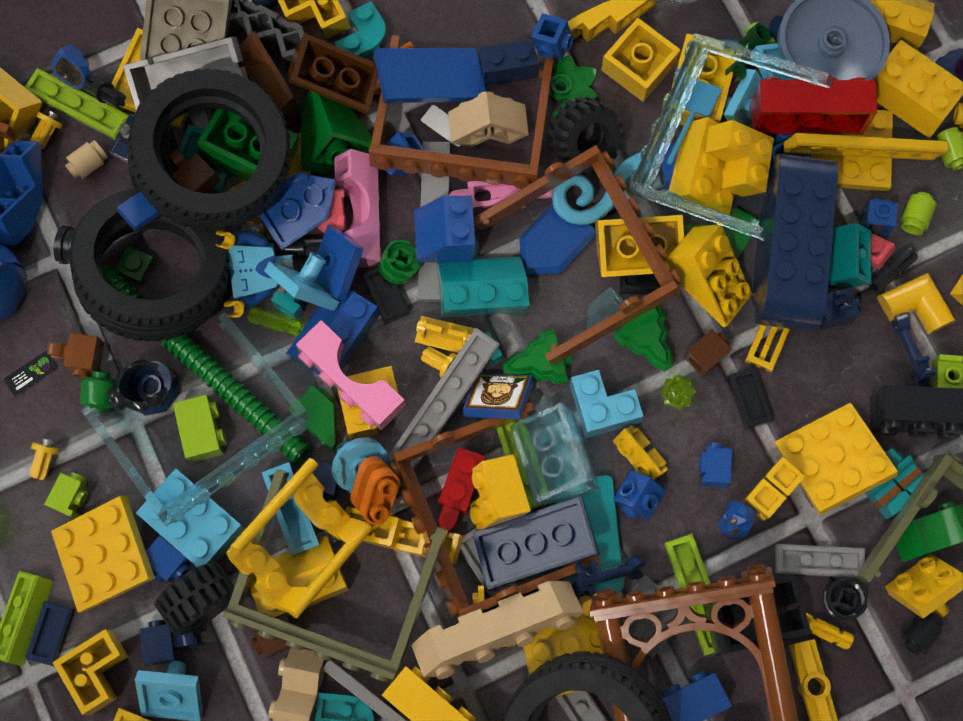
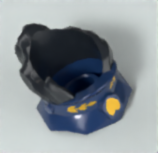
(144, 388)

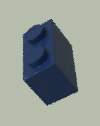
(508, 62)

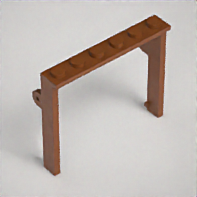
(458, 166)
(641, 233)
(424, 523)

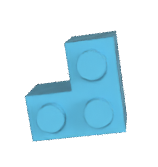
(603, 413)

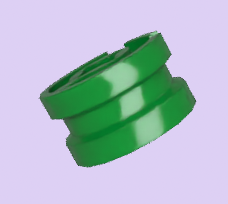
(398, 271)

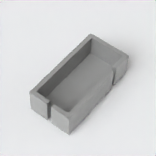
(148, 73)

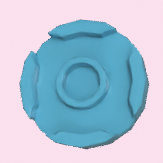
(350, 456)

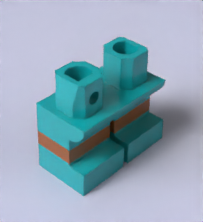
(894, 493)

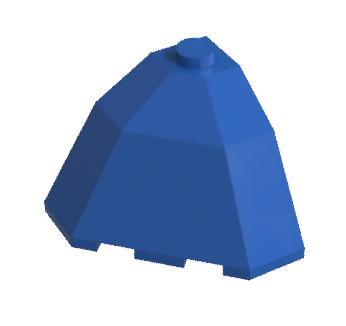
(19, 190)

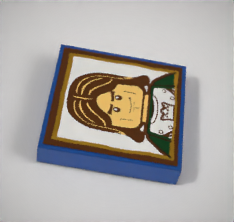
(498, 396)

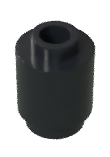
(922, 633)

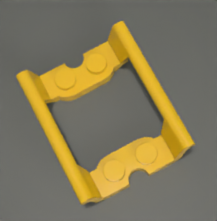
(324, 515)

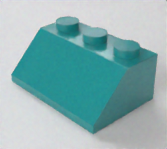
(482, 287)

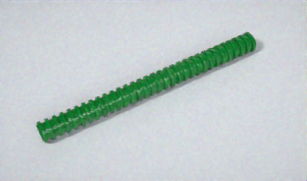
(217, 377)

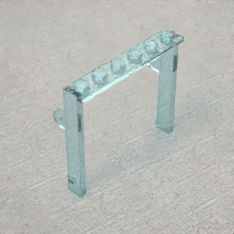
(673, 110)
(244, 460)

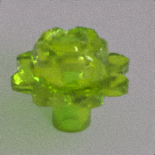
(677, 392)

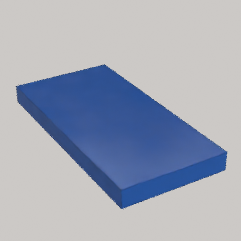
(428, 74)

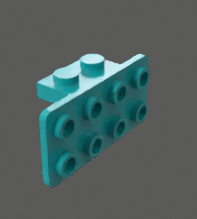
(604, 524)

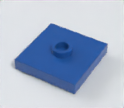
(342, 262)

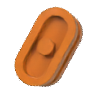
(374, 490)

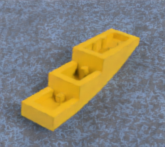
(611, 14)
(402, 537)

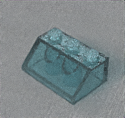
(554, 456)

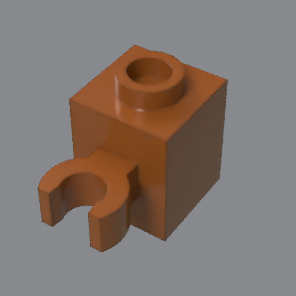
(194, 174)
(80, 355)

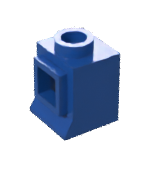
(880, 213)
(715, 466)

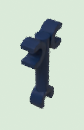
(921, 366)
(594, 575)

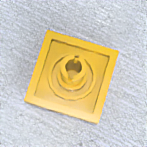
(927, 586)

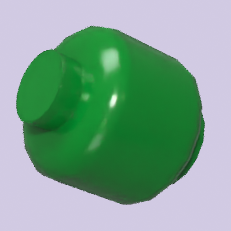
(95, 390)

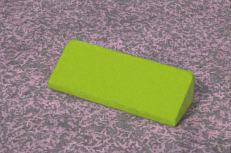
(21, 616)

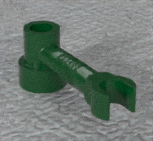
(755, 36)

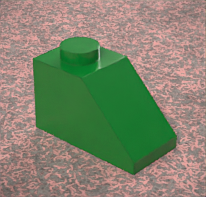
(322, 416)

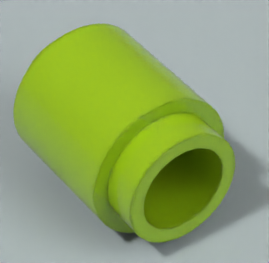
(954, 156)
(918, 213)

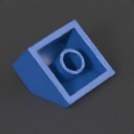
(445, 230)

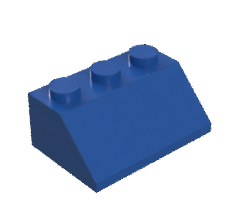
(349, 322)

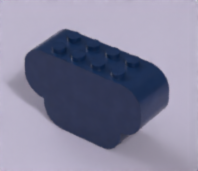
(796, 254)

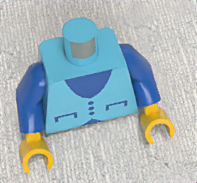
(248, 260)

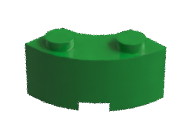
(932, 532)

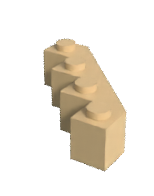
(482, 634)
(300, 685)

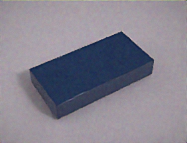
(49, 633)

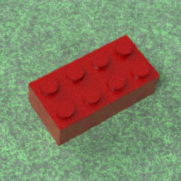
(808, 108)

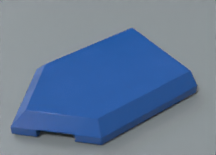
(299, 208)
(552, 243)

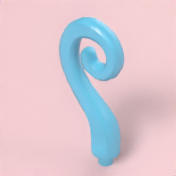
(603, 207)

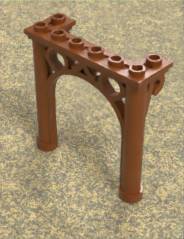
(755, 583)

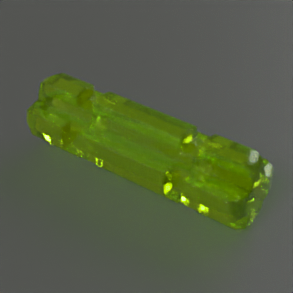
(275, 321)

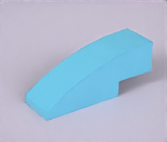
(294, 523)

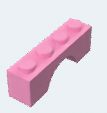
(361, 186)
(376, 400)

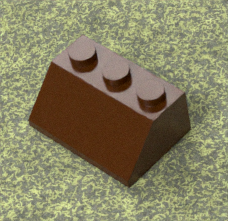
(264, 73)
(333, 73)

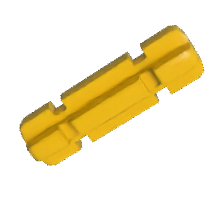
(830, 632)

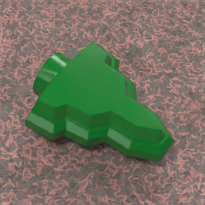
(647, 338)
(535, 363)

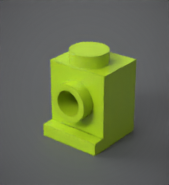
(947, 364)
(68, 494)

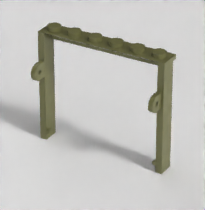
(923, 495)
(326, 647)

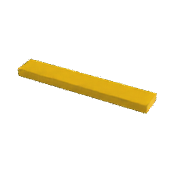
(865, 146)

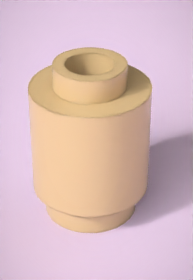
(85, 160)

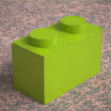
(199, 428)

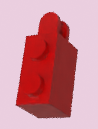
(458, 488)

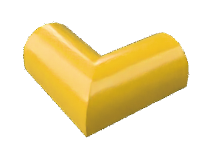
(922, 297)

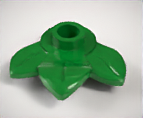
(574, 79)

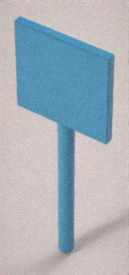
(702, 103)

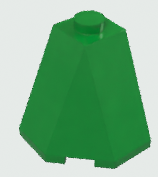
(329, 131)

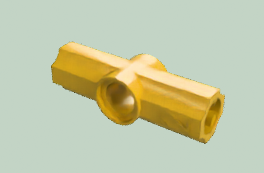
(809, 666)

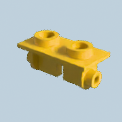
(442, 334)
(632, 444)

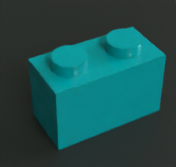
(850, 257)

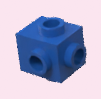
(552, 37)
(639, 496)

